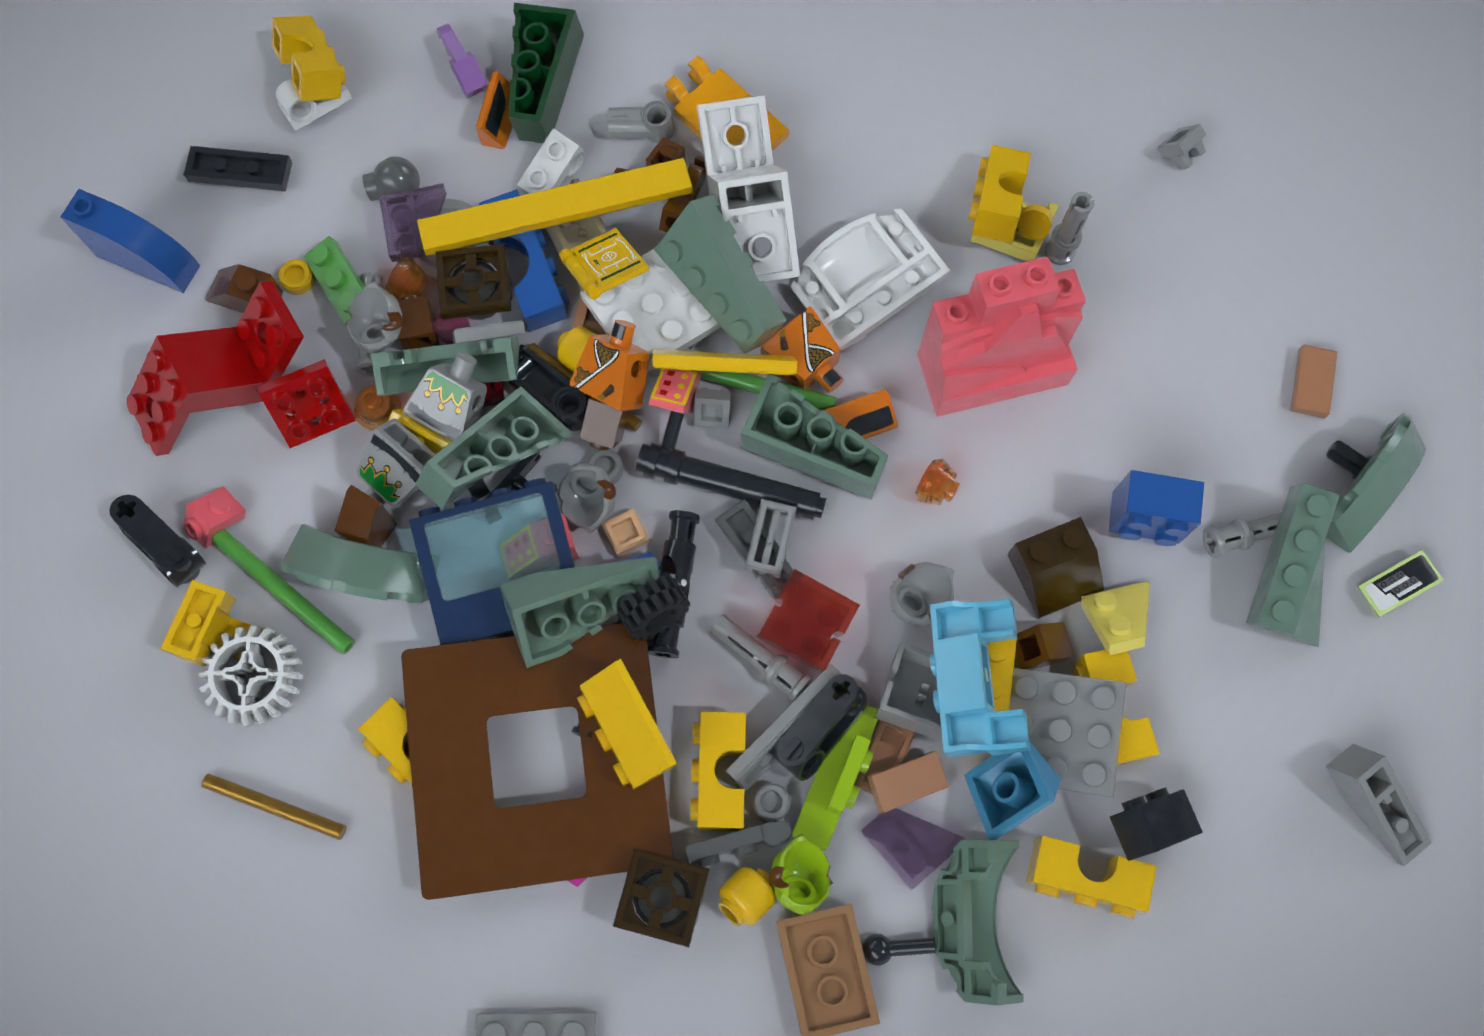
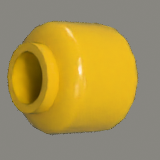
(571, 346)
(746, 896)

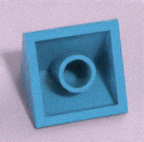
(1011, 789)

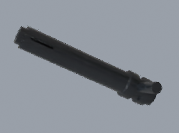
(677, 468)

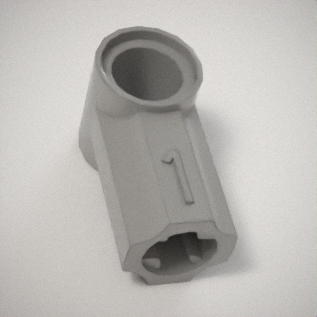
(638, 122)

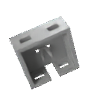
(897, 705)

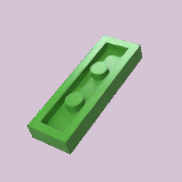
(335, 275)

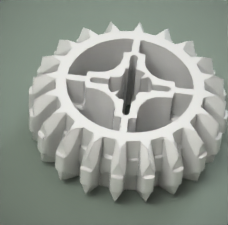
(252, 689)

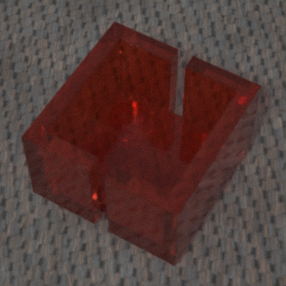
(807, 621)

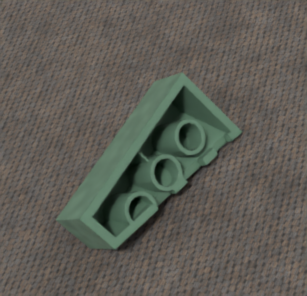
(500, 438)
(810, 440)
(1292, 576)

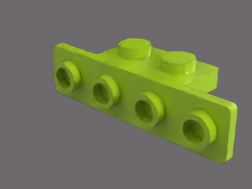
(835, 780)

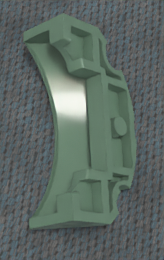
(404, 369)
(1377, 483)
(354, 567)
(967, 921)

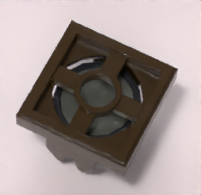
(474, 287)
(661, 897)

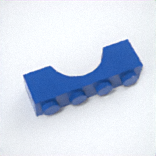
(537, 294)

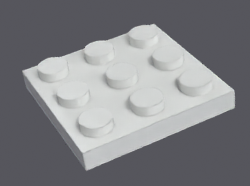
(658, 305)

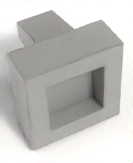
(1181, 143)
(712, 408)

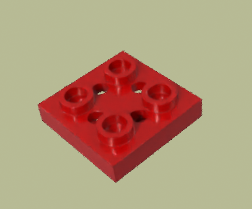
(301, 396)

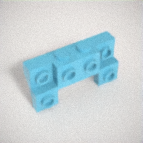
(965, 679)

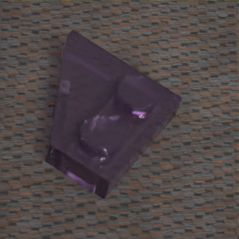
(400, 218)
(910, 844)

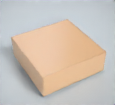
(625, 532)

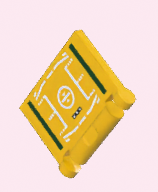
(603, 263)

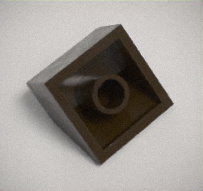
(1057, 567)

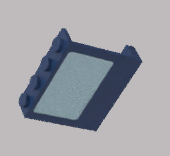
(483, 545)

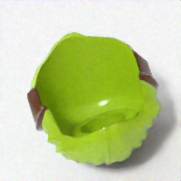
(801, 876)

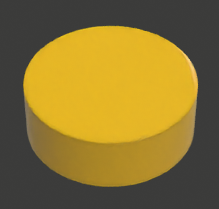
(1035, 222)
(296, 277)

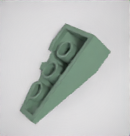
(565, 604)

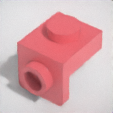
(211, 514)

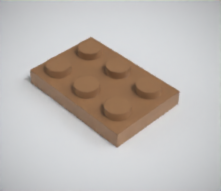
(827, 972)

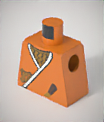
(813, 349)
(613, 368)

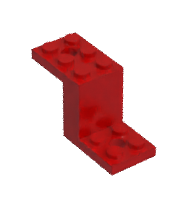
(212, 368)

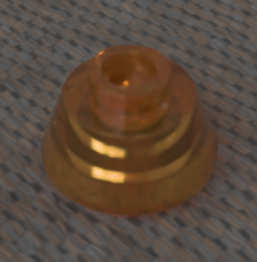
(406, 279)
(373, 409)
(937, 483)

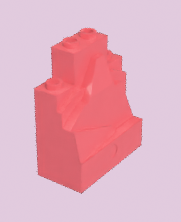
(1002, 337)

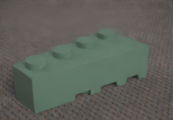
(719, 274)

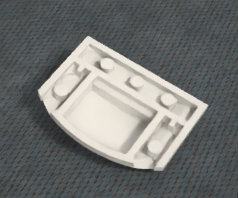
(868, 274)

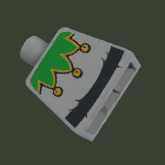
(448, 398)
(393, 463)

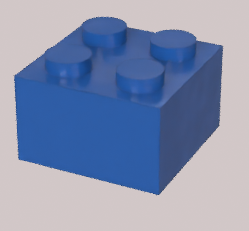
(1156, 507)

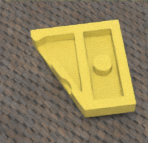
(1119, 616)

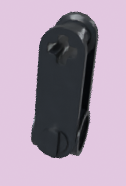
(550, 388)
(156, 540)
(820, 727)

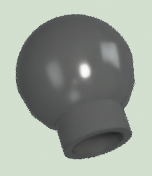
(390, 177)

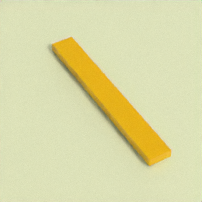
(554, 206)

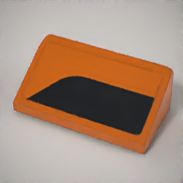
(493, 121)
(867, 414)

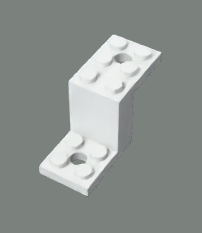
(748, 184)

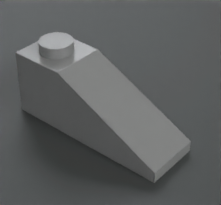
(1379, 800)

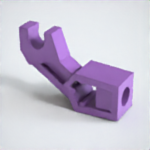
(462, 63)

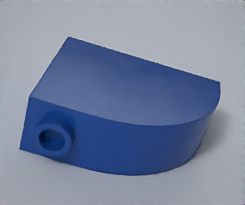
(129, 241)

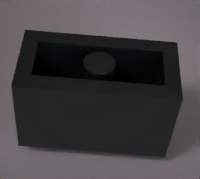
(1155, 824)

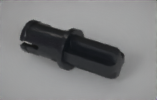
(1347, 458)

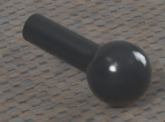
(880, 949)

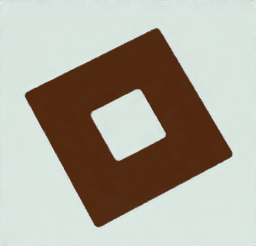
(460, 832)

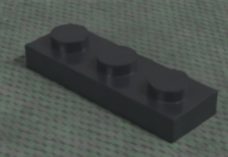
(238, 168)

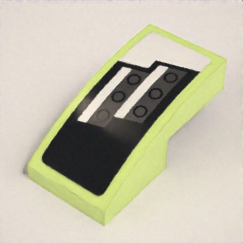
(1400, 583)

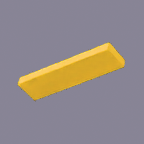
(724, 362)

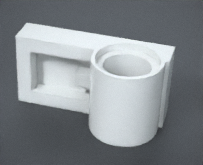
(305, 112)
(552, 163)

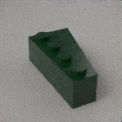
(542, 66)

